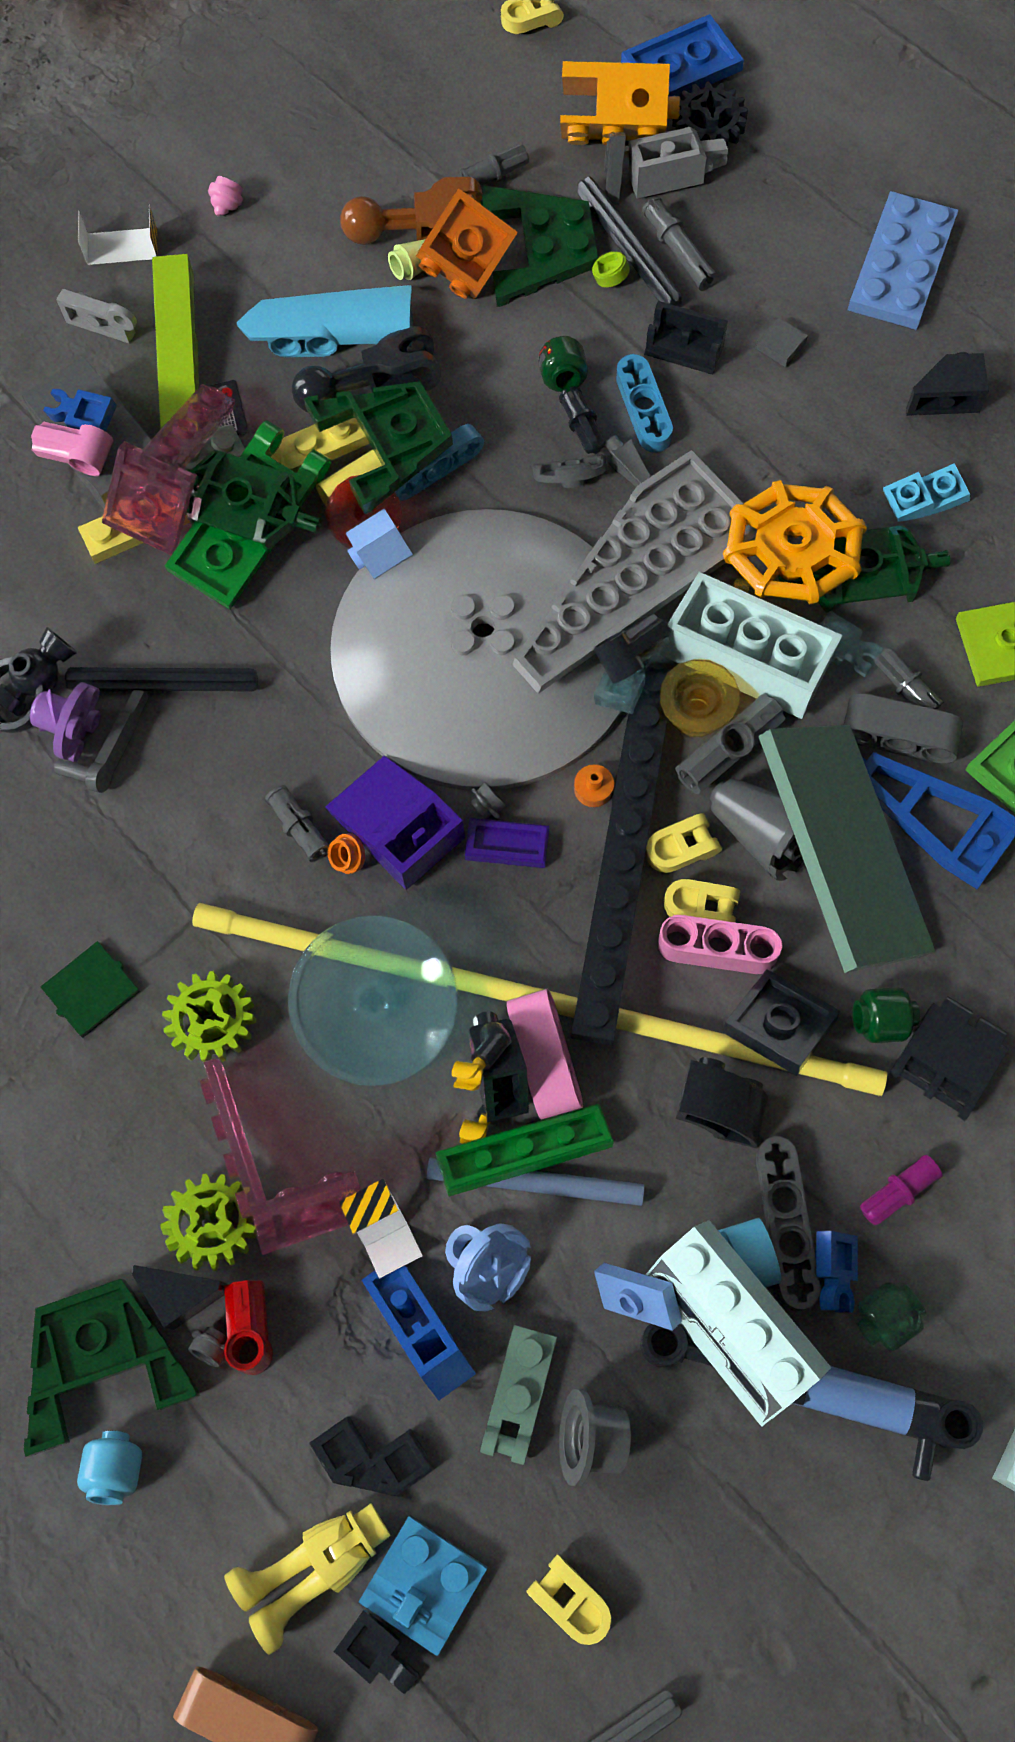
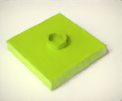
(989, 642)

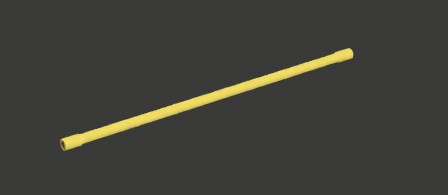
(846, 1074)

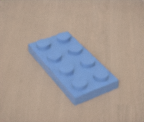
(903, 260)

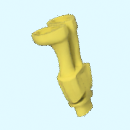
(334, 1550)

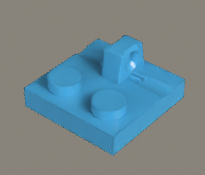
(423, 1585)

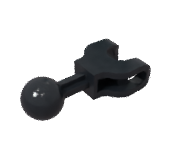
(382, 365)

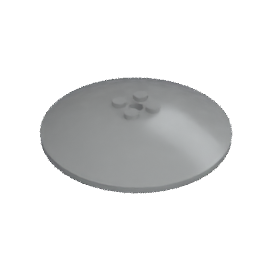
(439, 693)

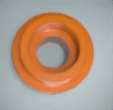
(346, 853)

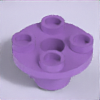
(67, 718)

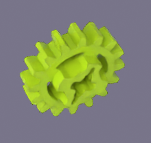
(202, 1032)
(198, 1207)

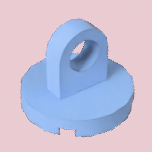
(489, 1266)

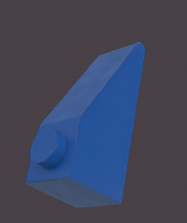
(419, 1331)

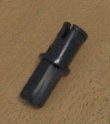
(582, 420)

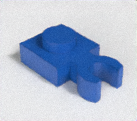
(83, 409)
(838, 1265)

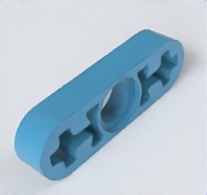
(639, 417)
(465, 446)

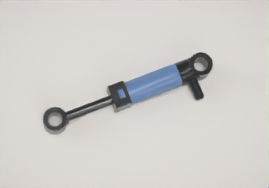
(863, 1401)

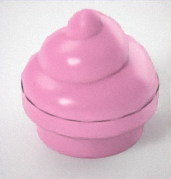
(225, 195)

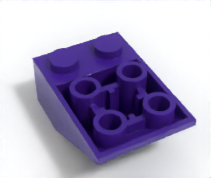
(398, 821)

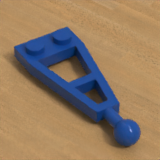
(980, 845)

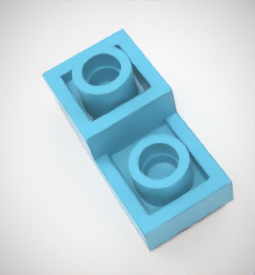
(926, 495)

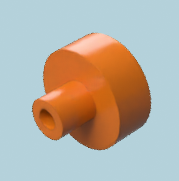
(594, 785)

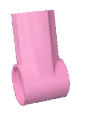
(81, 449)

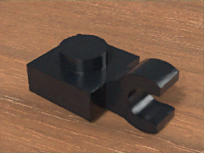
(370, 1651)

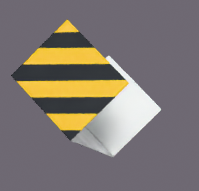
(118, 245)
(381, 1227)

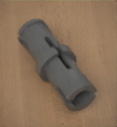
(297, 823)

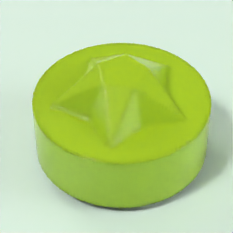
(610, 269)

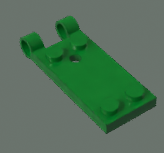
(226, 563)

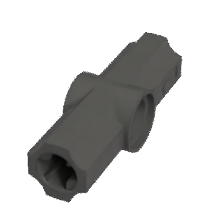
(715, 757)

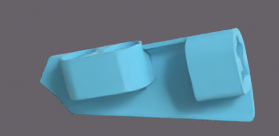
(322, 321)

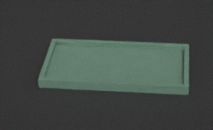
(846, 846)

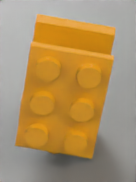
(629, 100)

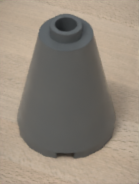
(759, 824)

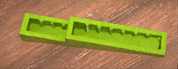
(174, 332)

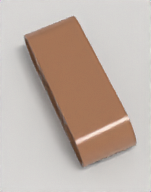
(234, 1713)

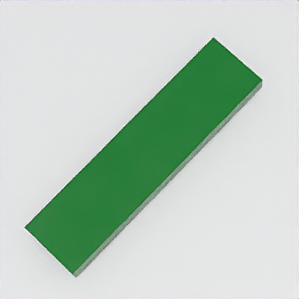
(524, 1149)

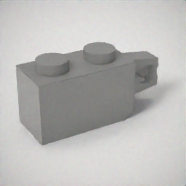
(672, 161)

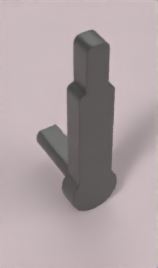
(99, 774)

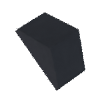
(176, 1295)

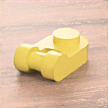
(526, 15)
(669, 851)
(690, 896)
(584, 1616)

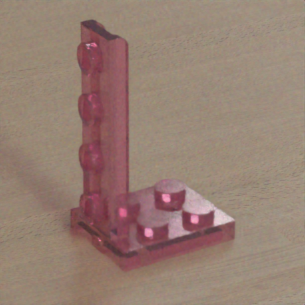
(150, 484)
(294, 1212)

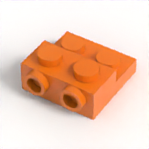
(465, 245)

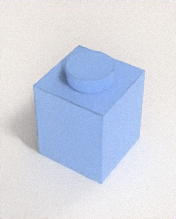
(377, 544)

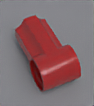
(246, 1322)

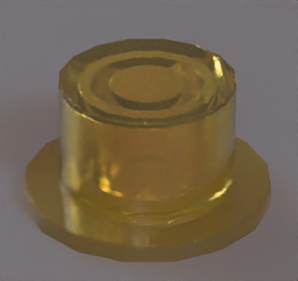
(699, 697)

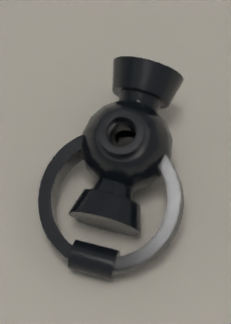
(30, 674)

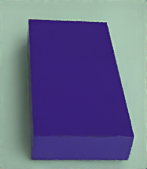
(507, 843)

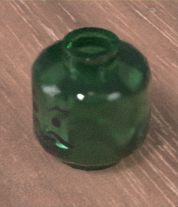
(891, 1316)

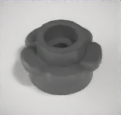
(487, 801)
(209, 1346)

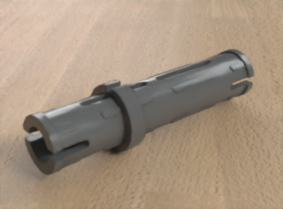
(671, 232)

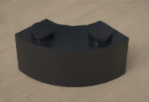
(722, 1102)

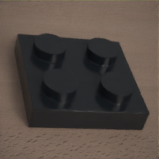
(781, 1022)

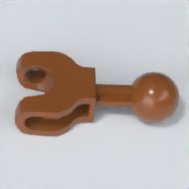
(365, 220)

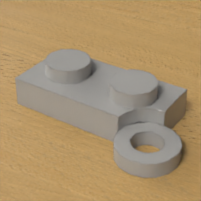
(97, 316)

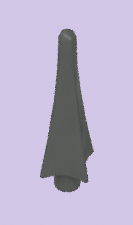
(627, 460)

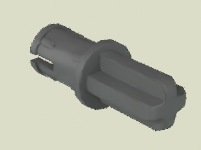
(497, 165)
(906, 680)

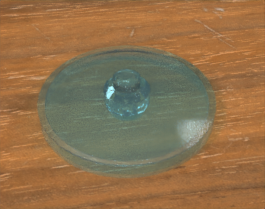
(373, 1000)

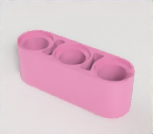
(737, 935)
(545, 1054)

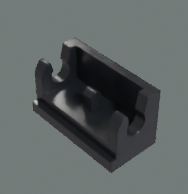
(686, 337)

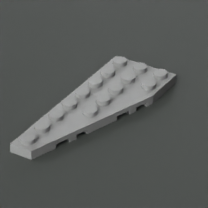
(644, 560)

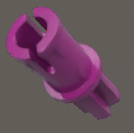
(901, 1190)

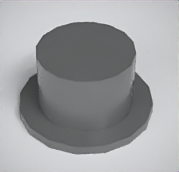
(592, 1438)

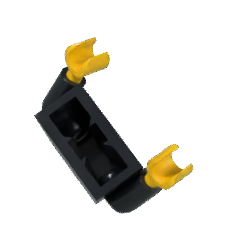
(496, 1071)

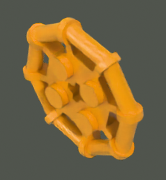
(790, 559)

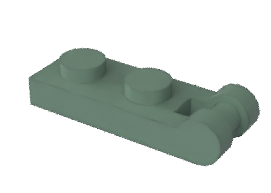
(519, 1392)

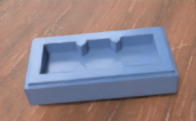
(638, 1296)

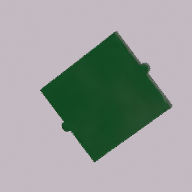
(90, 989)

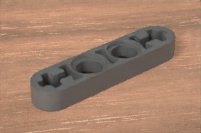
(792, 1222)

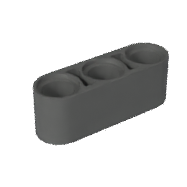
(904, 728)

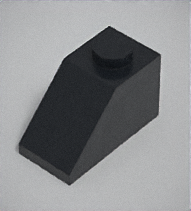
(951, 387)

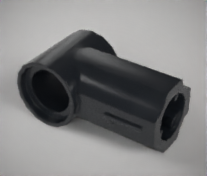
(626, 650)

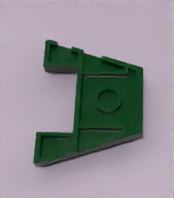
(555, 236)
(399, 427)
(90, 1341)

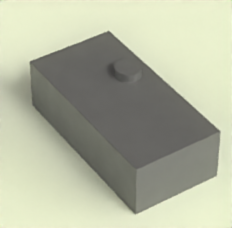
(122, 425)

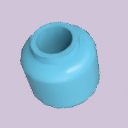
(109, 1468)

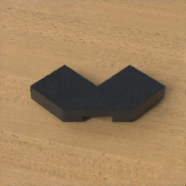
(353, 1465)

